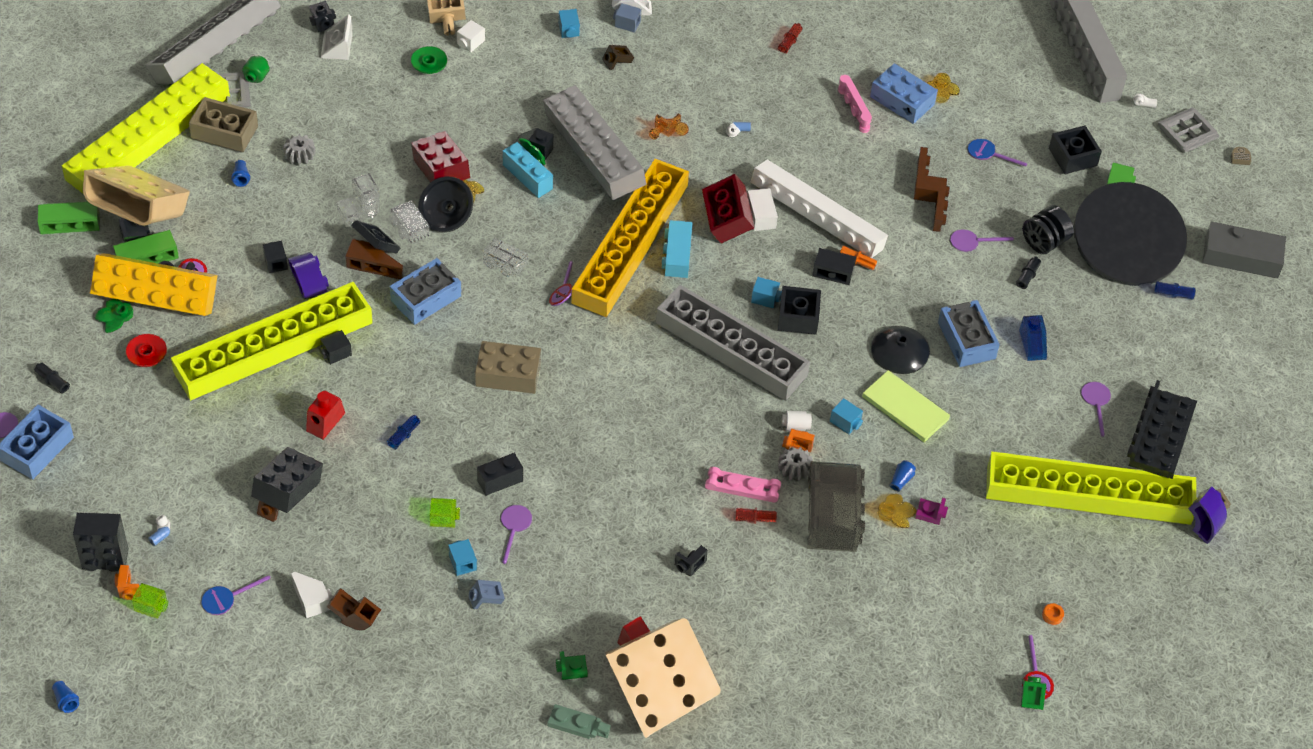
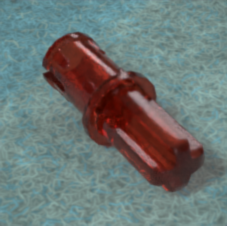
(790, 38)
(754, 515)

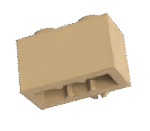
(446, 12)

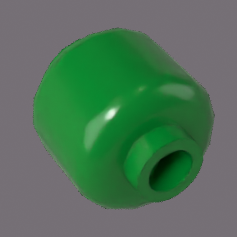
(256, 69)

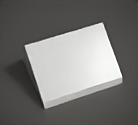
(338, 40)

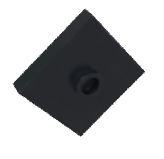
(375, 236)

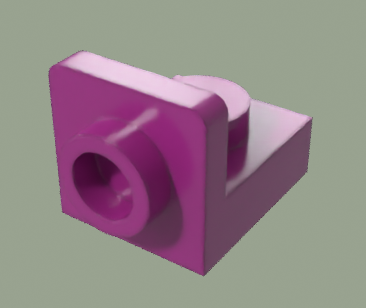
(931, 511)

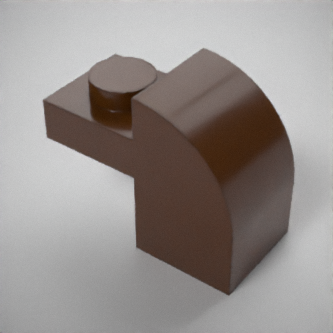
(354, 613)

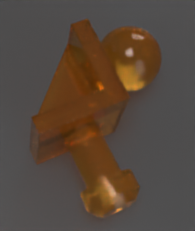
(668, 127)

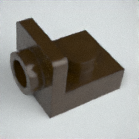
(616, 54)

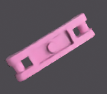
(856, 103)
(743, 485)

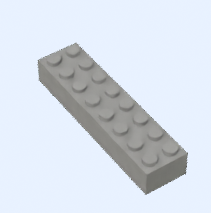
(210, 39)
(1092, 48)
(594, 142)
(732, 342)

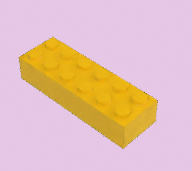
(153, 284)

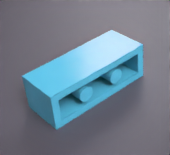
(527, 169)
(677, 249)

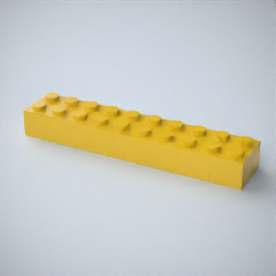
(629, 238)

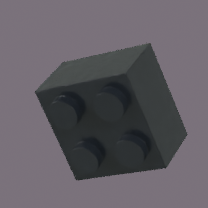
(1075, 149)
(799, 310)

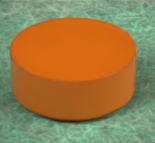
(1053, 614)

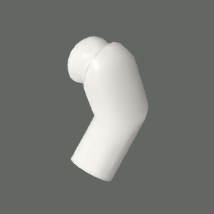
(1142, 100)

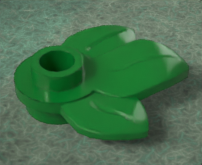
(532, 150)
(114, 314)

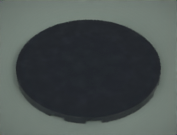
(1130, 233)

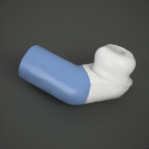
(736, 127)
(163, 530)

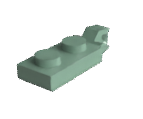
(577, 723)

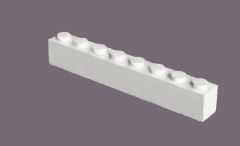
(819, 209)

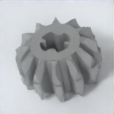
(299, 149)
(794, 463)

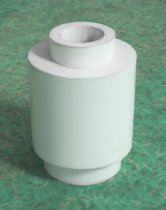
(796, 420)

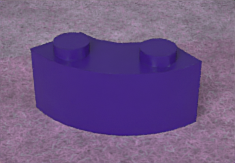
(308, 275)
(1209, 514)

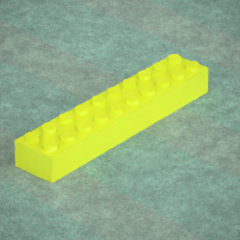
(149, 126)
(270, 340)
(1090, 488)

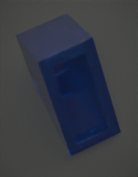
(1034, 337)

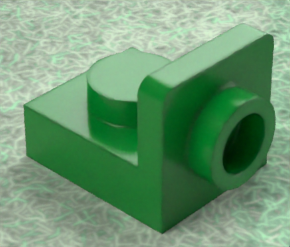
(571, 666)
(1033, 693)

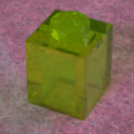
(444, 512)
(150, 600)

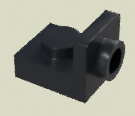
(691, 563)

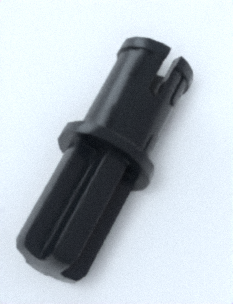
(1028, 272)
(52, 377)

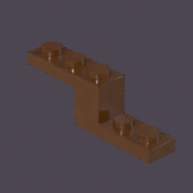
(931, 189)

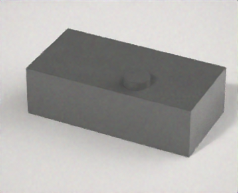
(1244, 250)

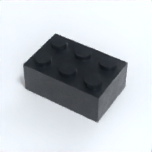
(286, 479)
(100, 541)

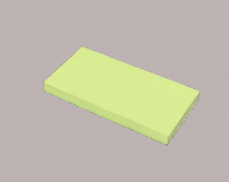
(906, 406)

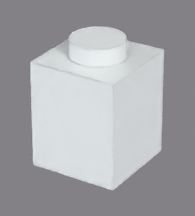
(470, 36)

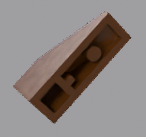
(367, 258)

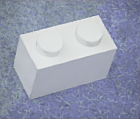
(762, 209)

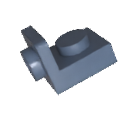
(486, 592)

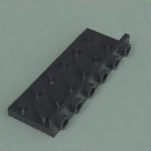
(1161, 432)

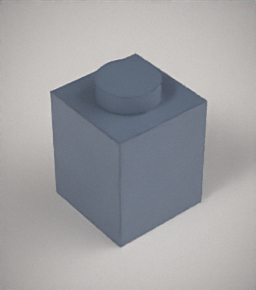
(627, 17)

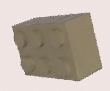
(223, 124)
(508, 367)

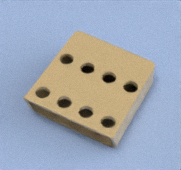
(134, 194)
(663, 675)

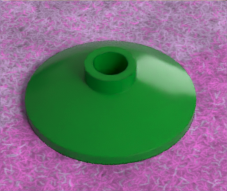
(429, 60)

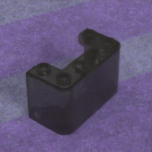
(835, 506)

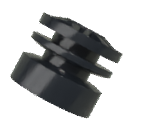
(1048, 229)

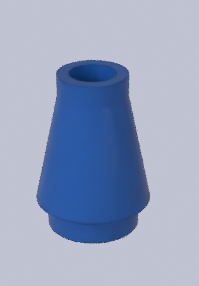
(240, 174)
(903, 474)
(65, 697)

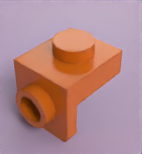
(799, 439)
(123, 581)

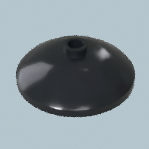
(438, 198)
(900, 349)

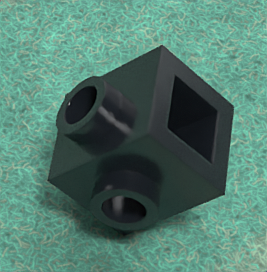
(322, 16)

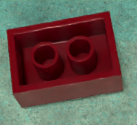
(440, 157)
(728, 208)

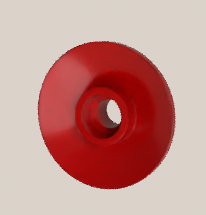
(143, 344)

